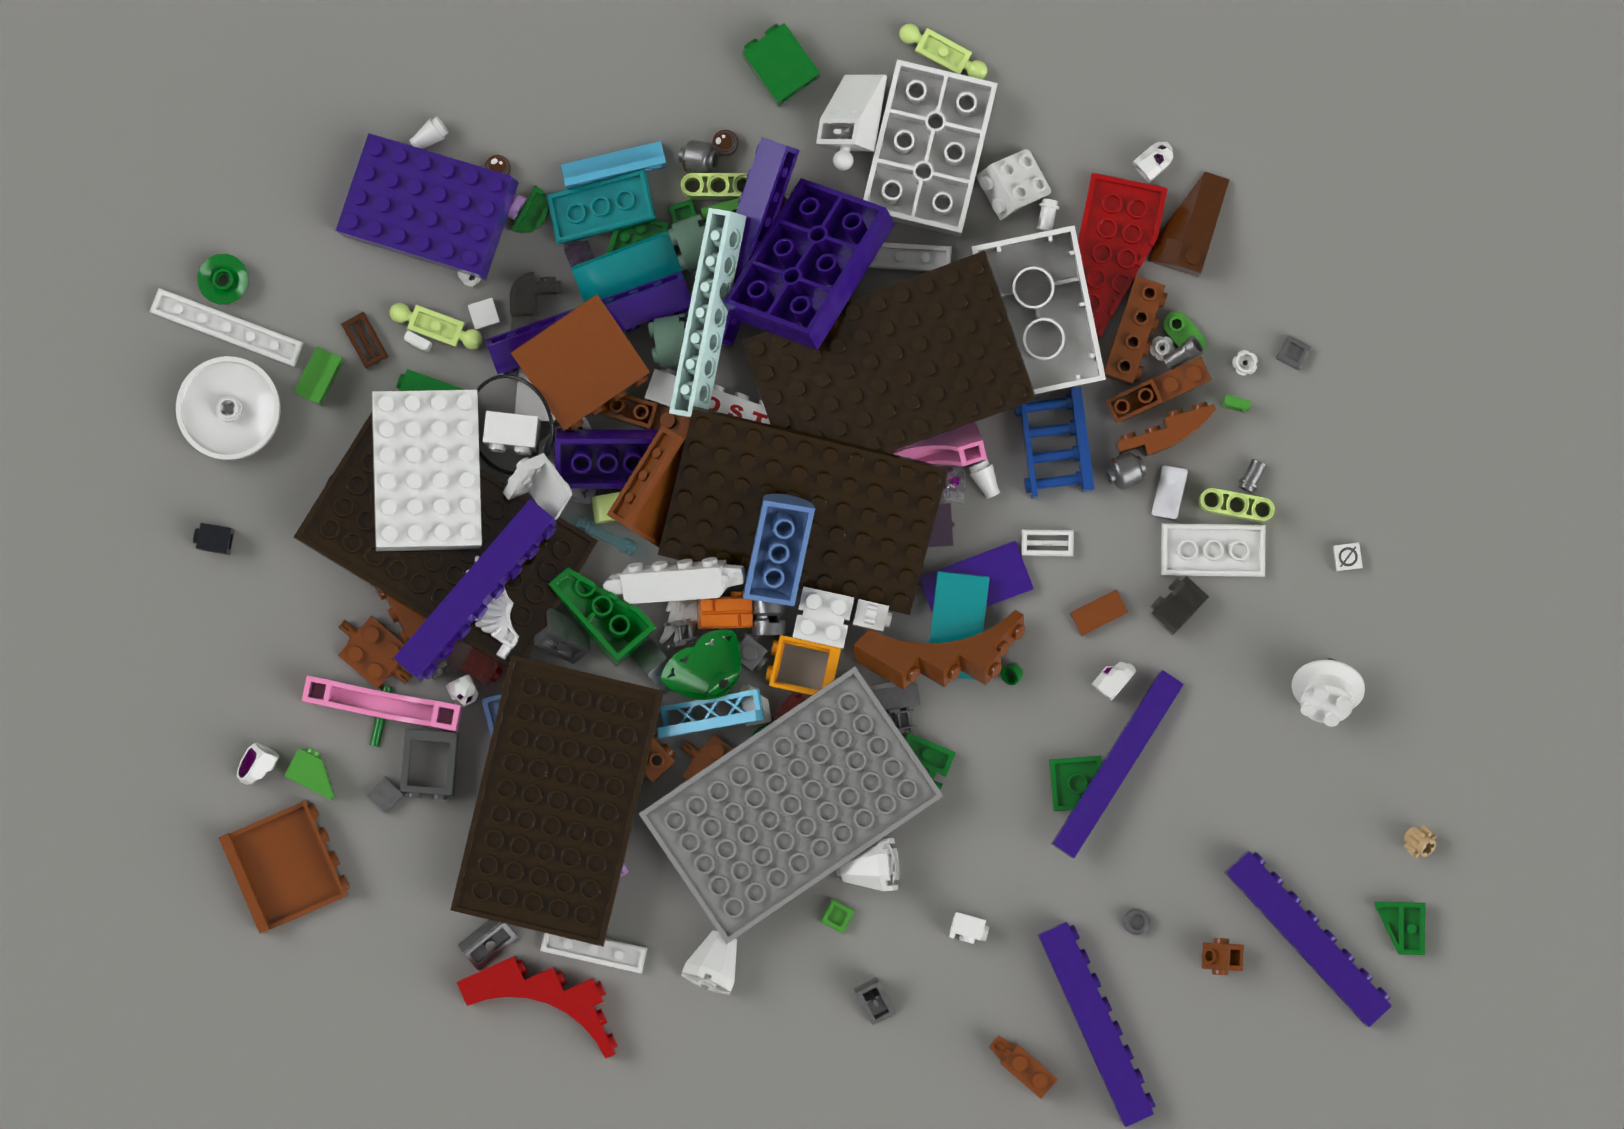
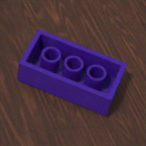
(599, 456)

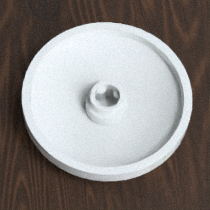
(228, 408)

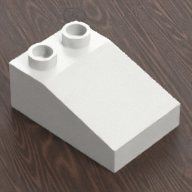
(1048, 307)

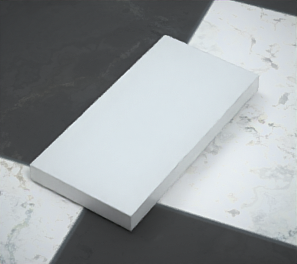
(1213, 550)

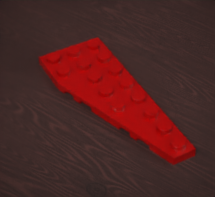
(1115, 238)

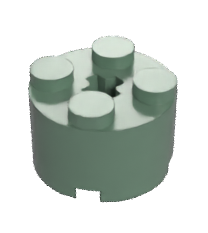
(689, 237)
(668, 339)

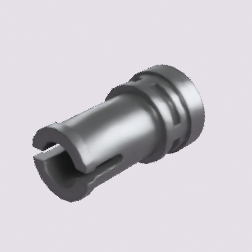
(1187, 350)

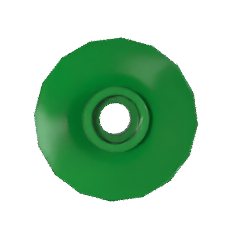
(211, 273)

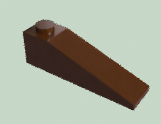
(1189, 232)

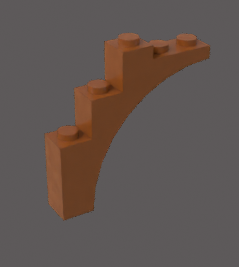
(941, 662)

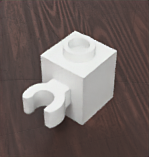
(872, 616)

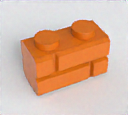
(725, 612)

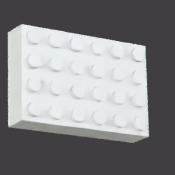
(930, 146)
(426, 470)

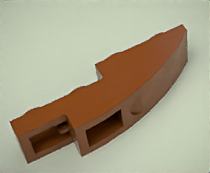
(1159, 390)
(645, 415)
(1177, 428)

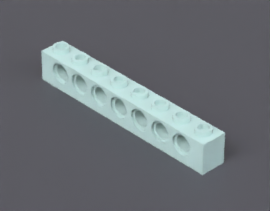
(707, 312)

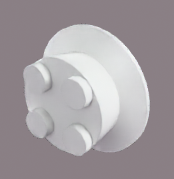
(1327, 690)

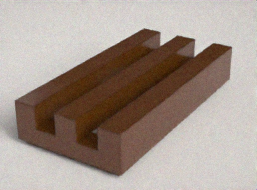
(375, 359)

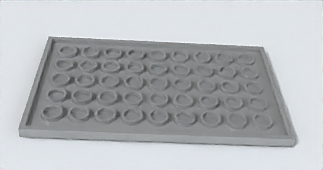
(791, 805)

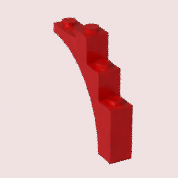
(579, 1001)

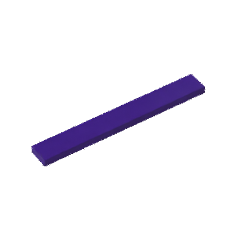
(1117, 764)

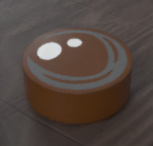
(725, 142)
(499, 164)

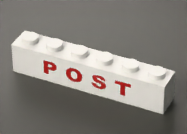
(661, 391)

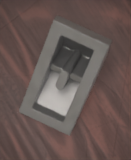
(653, 662)
(874, 1000)

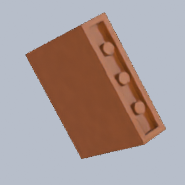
(581, 363)
(648, 492)
(284, 866)

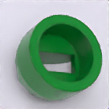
(1007, 677)

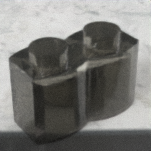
(1178, 605)

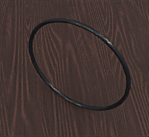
(543, 401)

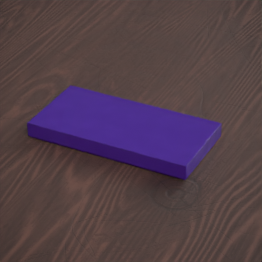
(1001, 564)

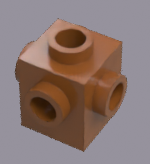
(1222, 956)

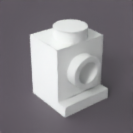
(968, 928)

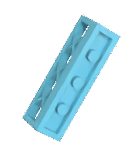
(613, 164)
(711, 723)

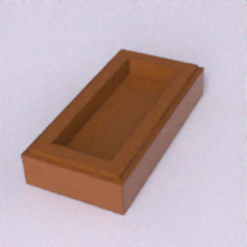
(1098, 612)

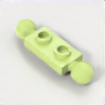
(942, 51)
(436, 326)

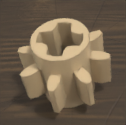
(1420, 841)

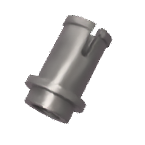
(1252, 476)

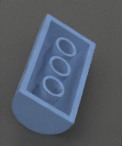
(779, 549)

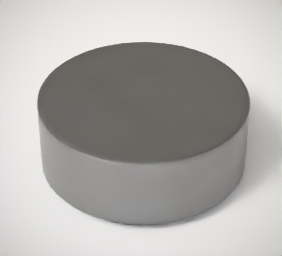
(1136, 921)

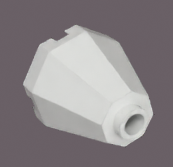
(873, 867)
(713, 964)

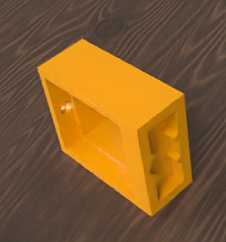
(777, 651)

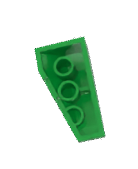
(608, 620)

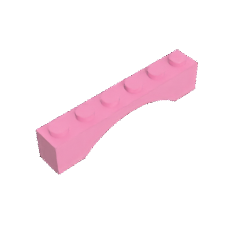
(954, 447)
(382, 704)

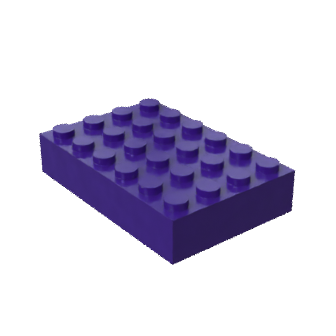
(427, 206)
(809, 263)

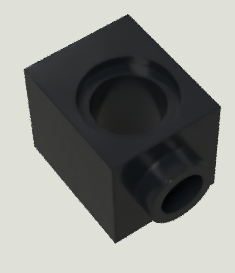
(214, 538)

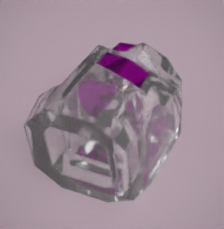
(954, 485)

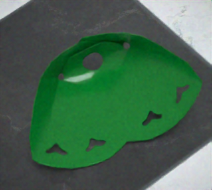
(705, 667)

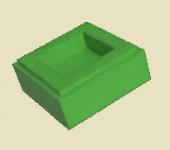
(1236, 403)
(837, 916)

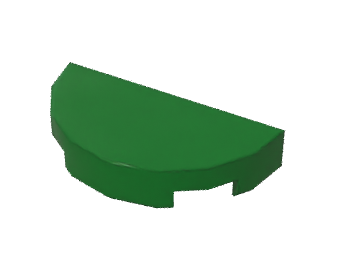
(532, 213)

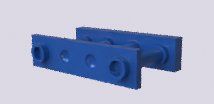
(1079, 453)

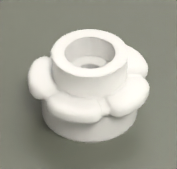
(1161, 341)
(1245, 355)

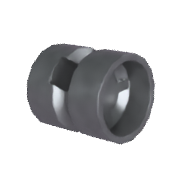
(761, 625)

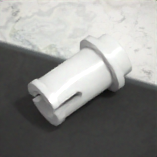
(1047, 214)

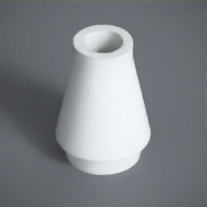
(429, 134)
(985, 478)

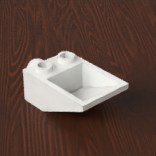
(852, 118)

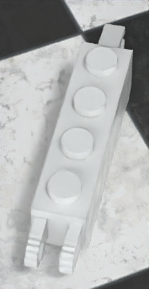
(675, 581)

